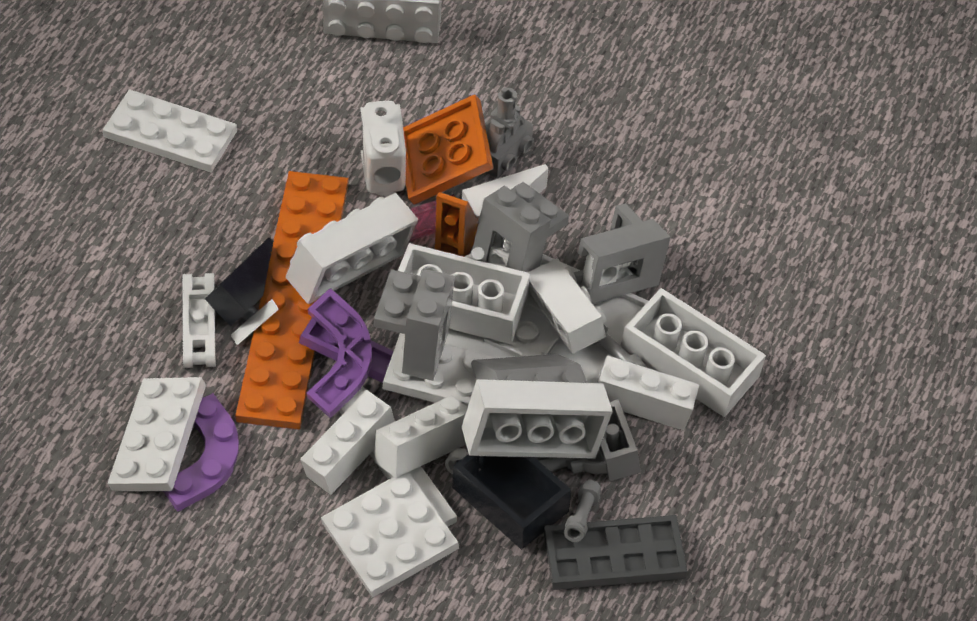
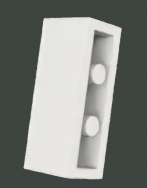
(566, 305)
(649, 392)
(420, 437)
(346, 442)

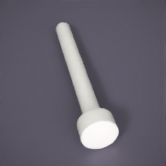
(476, 254)

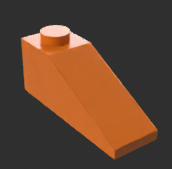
(454, 225)

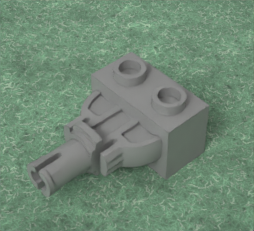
(507, 133)
(615, 455)

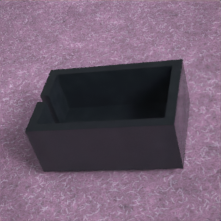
(512, 494)

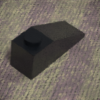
(243, 287)

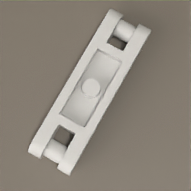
(198, 321)

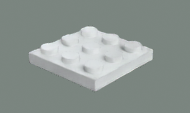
(389, 533)

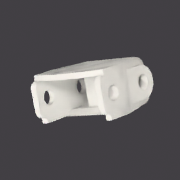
(383, 163)

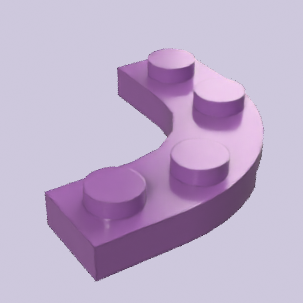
(353, 357)
(215, 462)

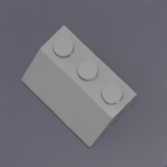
(529, 368)

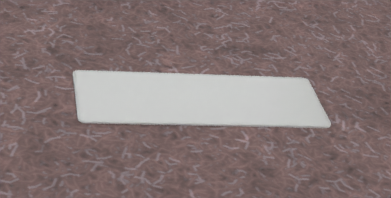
(254, 322)

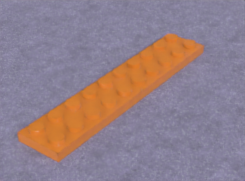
(277, 363)

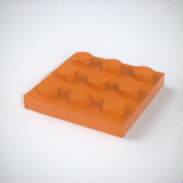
(446, 149)

